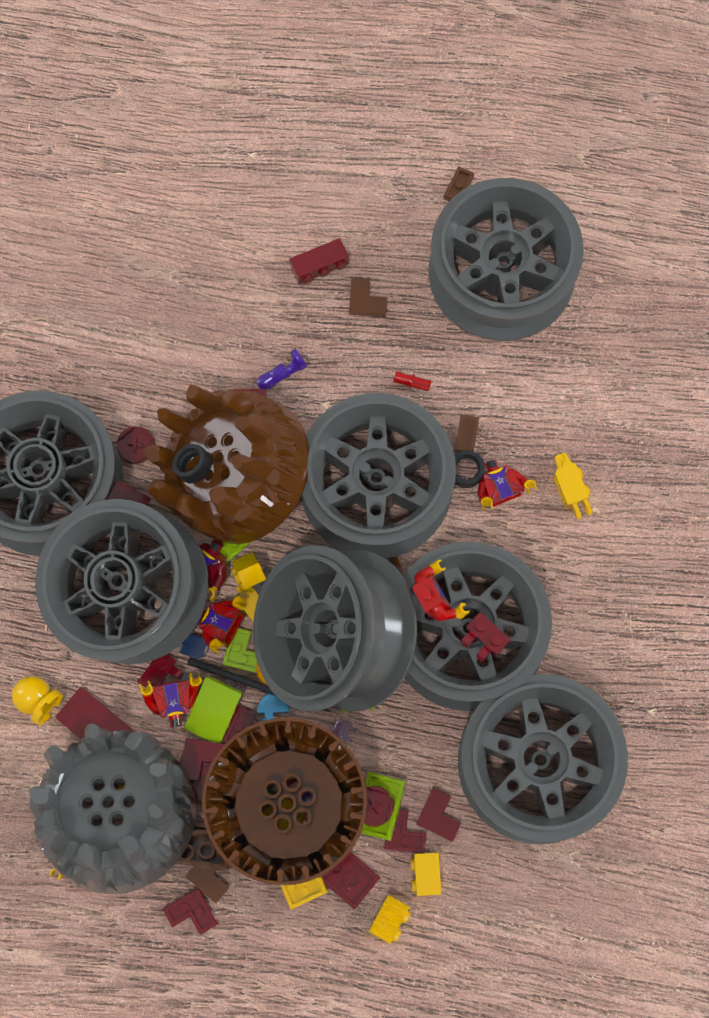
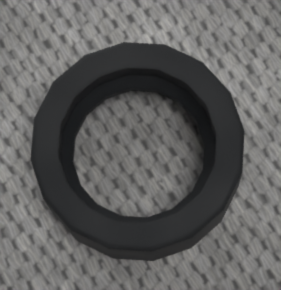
(467, 454)
(201, 469)

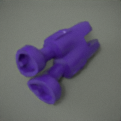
(279, 373)

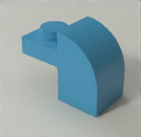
(270, 706)

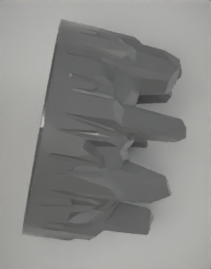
(153, 829)

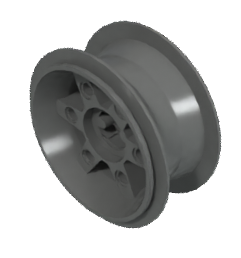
(549, 224)
(56, 416)
(429, 445)
(69, 549)
(336, 621)
(532, 638)
(604, 779)

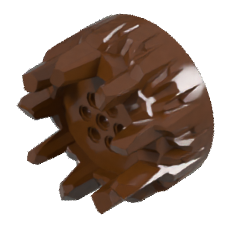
(255, 467)
(238, 792)

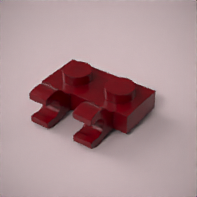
(487, 634)
(158, 671)

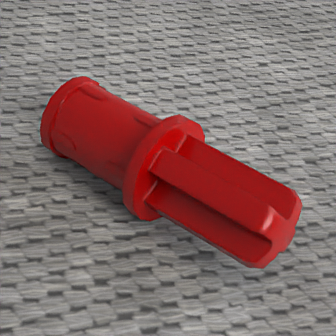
(411, 381)

